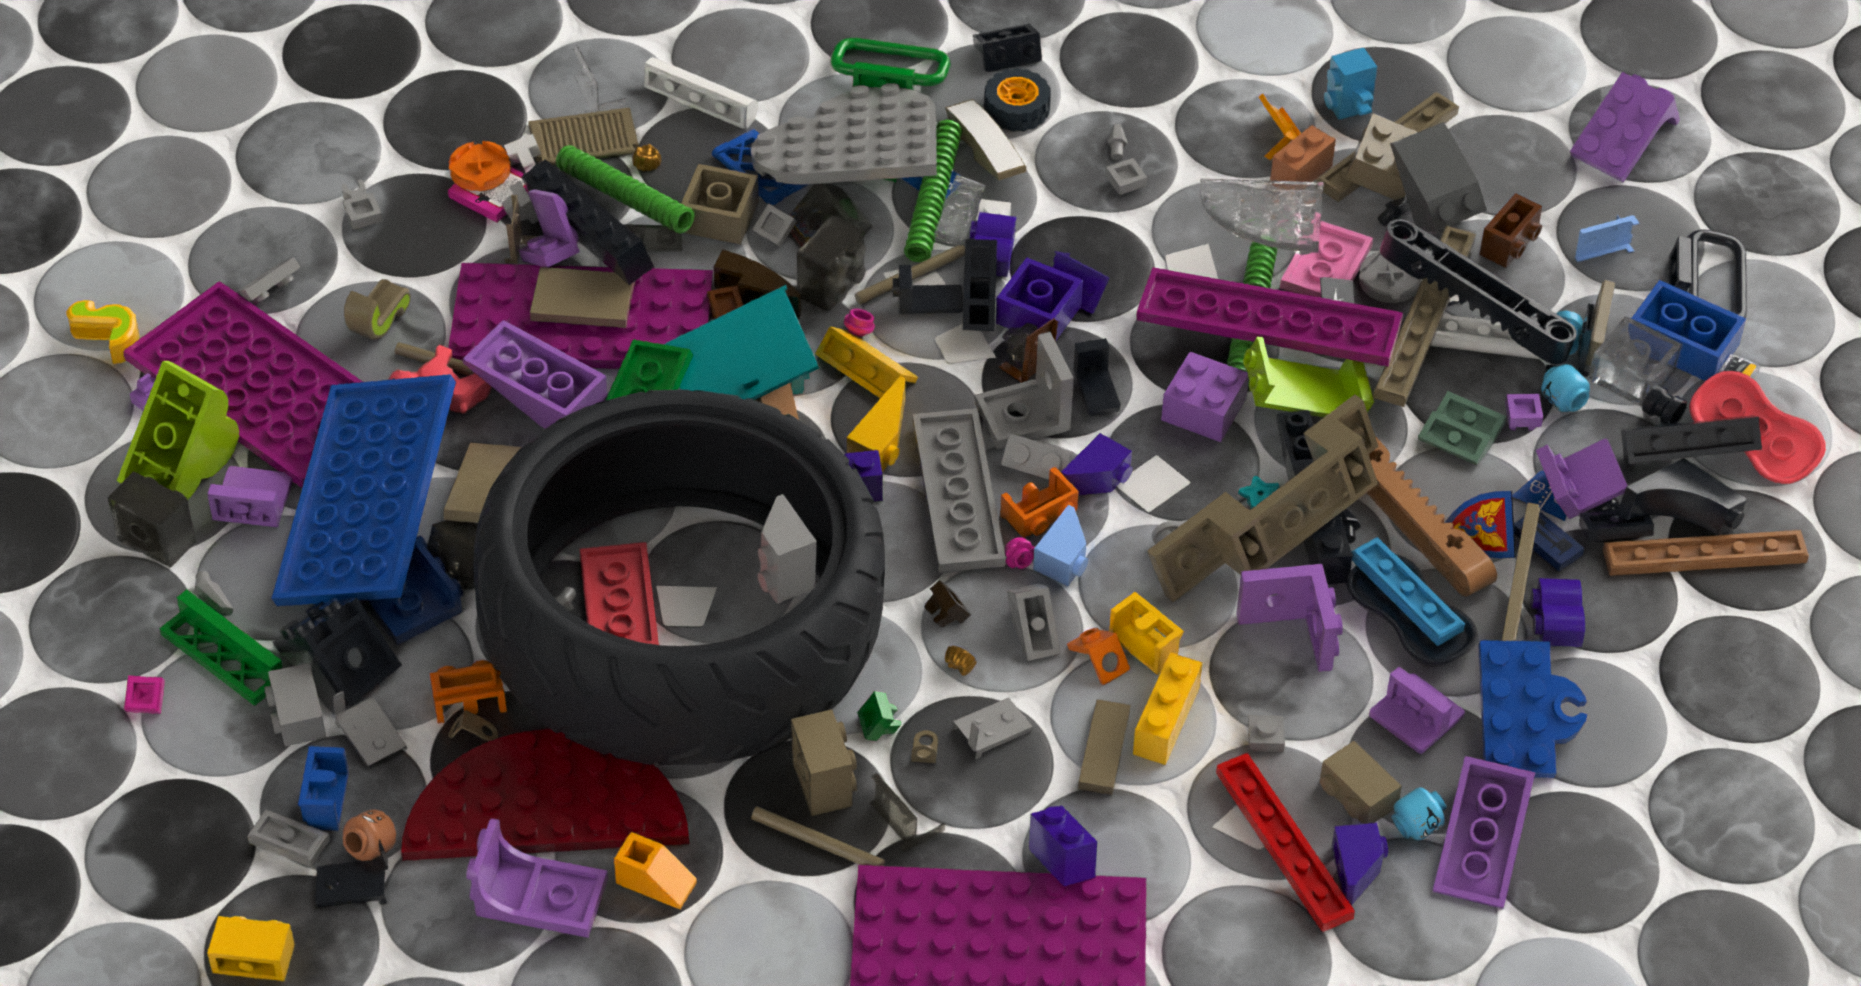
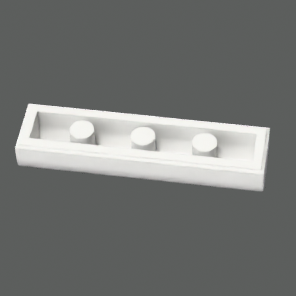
(700, 93)
(1477, 336)

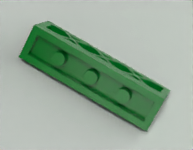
(228, 638)

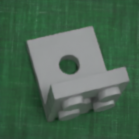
(1043, 401)

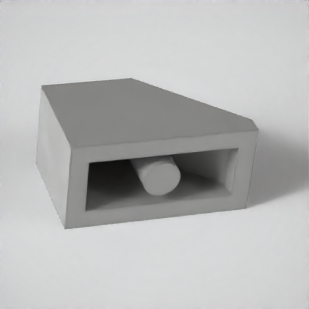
(1034, 621)

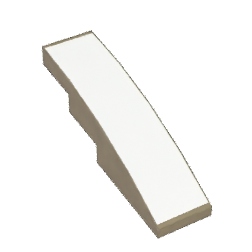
(987, 140)

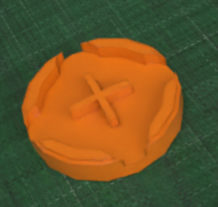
(479, 166)

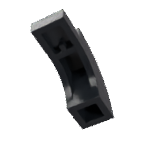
(979, 285)

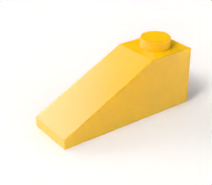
(881, 426)

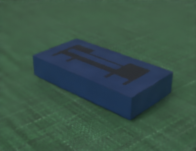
(1552, 543)

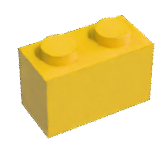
(251, 948)

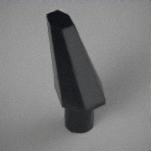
(1394, 209)
(1350, 525)

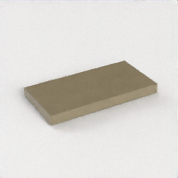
(475, 477)

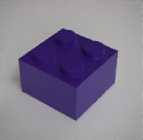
(1037, 296)

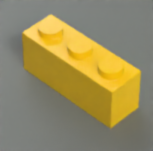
(1167, 708)

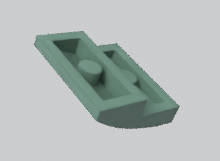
(1462, 428)

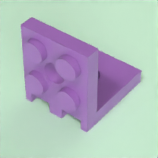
(1300, 595)

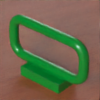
(878, 75)

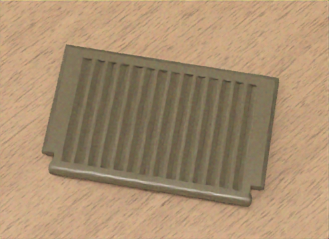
(596, 133)

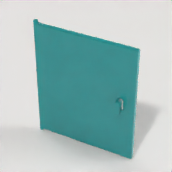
(748, 349)

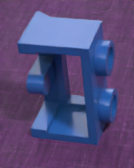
(324, 787)

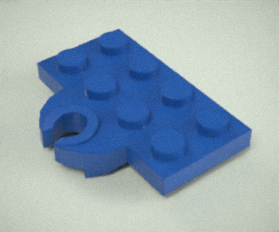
(1524, 706)

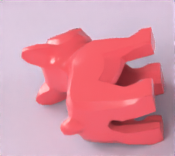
(467, 390)

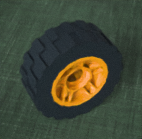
(1017, 99)

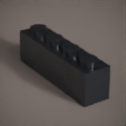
(1691, 439)

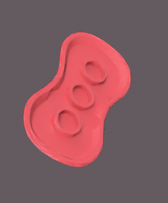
(1788, 443)

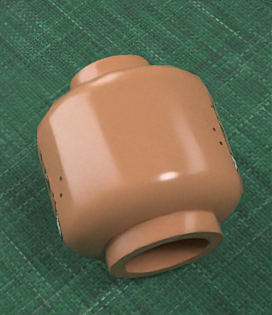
(363, 833)

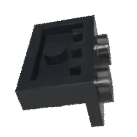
(1009, 47)

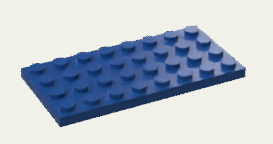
(364, 491)

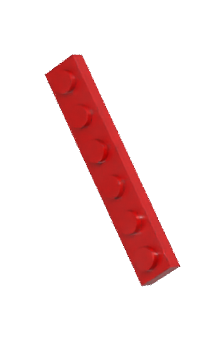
(1285, 842)

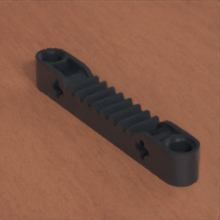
(1547, 334)

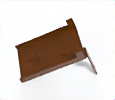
(1030, 355)

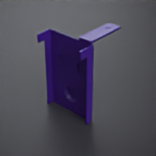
(1093, 281)

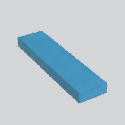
(1407, 591)

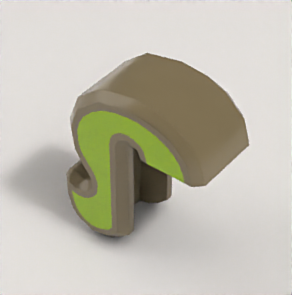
(375, 313)

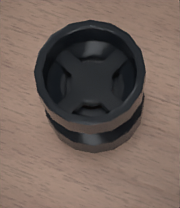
(1664, 406)

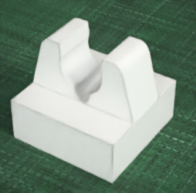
(523, 151)

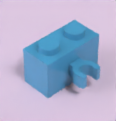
(1351, 83)

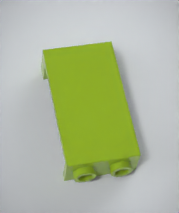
(1303, 386)

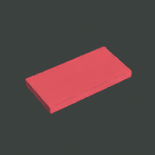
(619, 591)

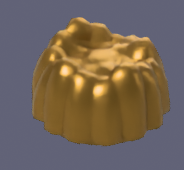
(646, 158)
(960, 659)

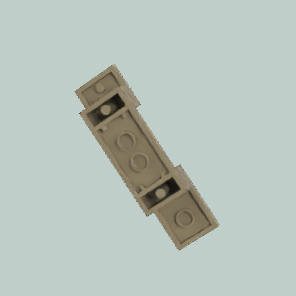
(1263, 535)

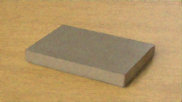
(581, 297)

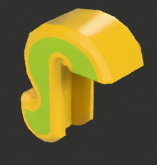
(108, 322)

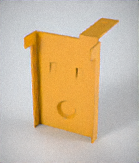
(1285, 124)

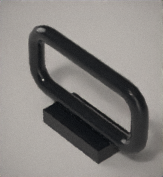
(1684, 264)

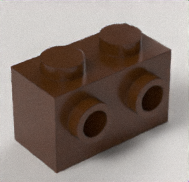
(1511, 231)

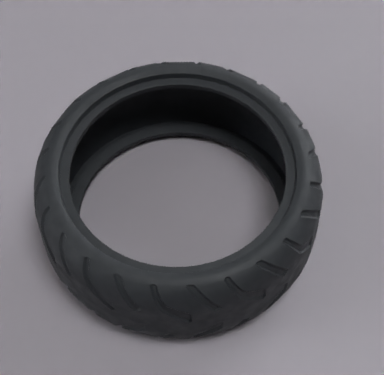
(663, 699)

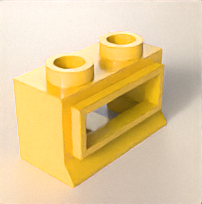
(1139, 634)

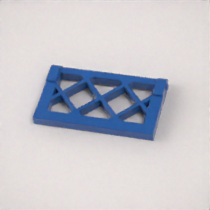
(737, 146)

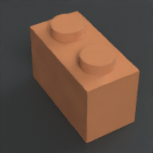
(1304, 157)

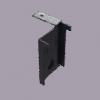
(1584, 343)
(352, 882)

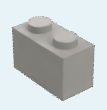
(296, 705)

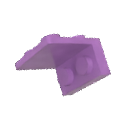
(559, 236)
(1583, 477)
(250, 496)

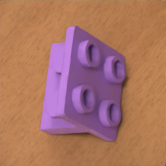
(1415, 711)

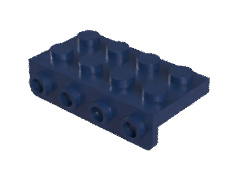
(426, 598)

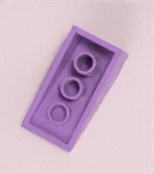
(535, 374)
(1484, 832)

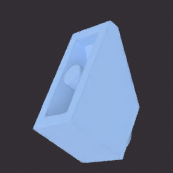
(1062, 549)

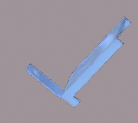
(1605, 238)

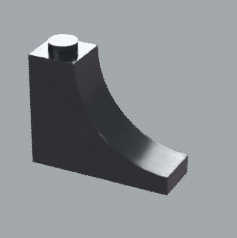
(1684, 494)

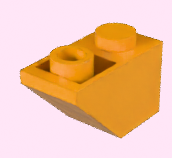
(653, 871)

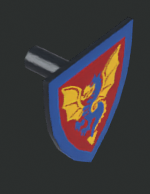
(1488, 522)

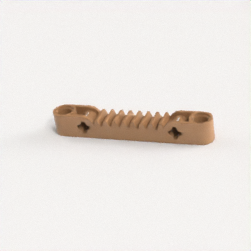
(1446, 548)

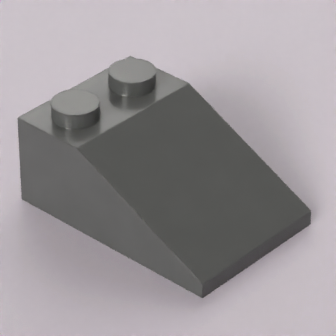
(1437, 179)

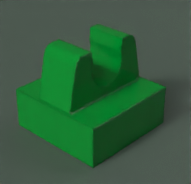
(877, 716)

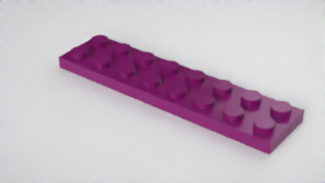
(1276, 315)

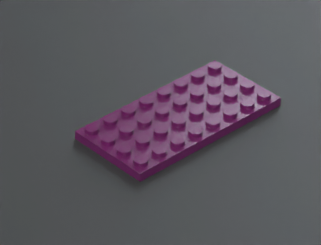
(661, 309)
(268, 373)
(996, 929)

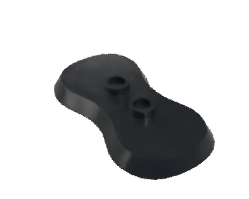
(1412, 638)

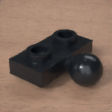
(1607, 524)

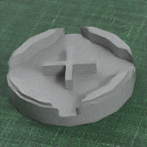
(1386, 281)

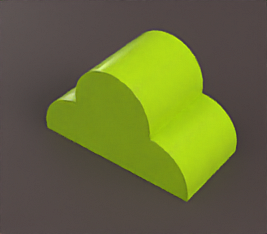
(181, 432)

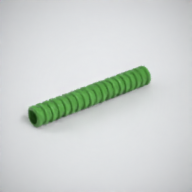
(625, 189)
(933, 194)
(1258, 273)

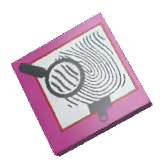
(489, 201)

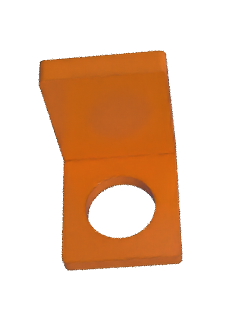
(1097, 645)

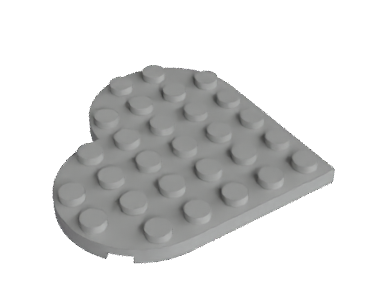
(853, 139)

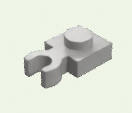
(360, 207)

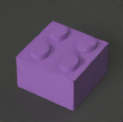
(1205, 396)

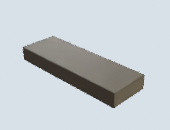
(1600, 318)
(1104, 747)

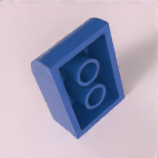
(1702, 328)

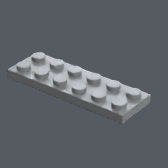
(958, 490)

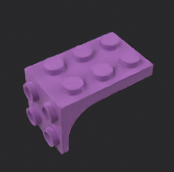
(1624, 126)
(531, 888)

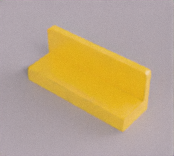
(861, 361)

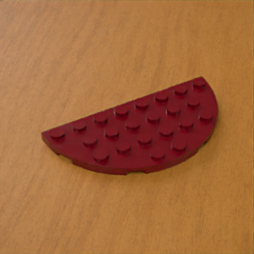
(546, 800)

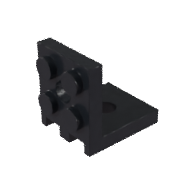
(329, 636)

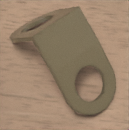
(474, 725)
(924, 753)

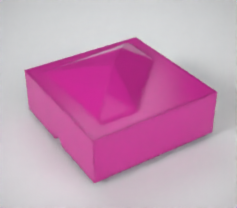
(144, 694)

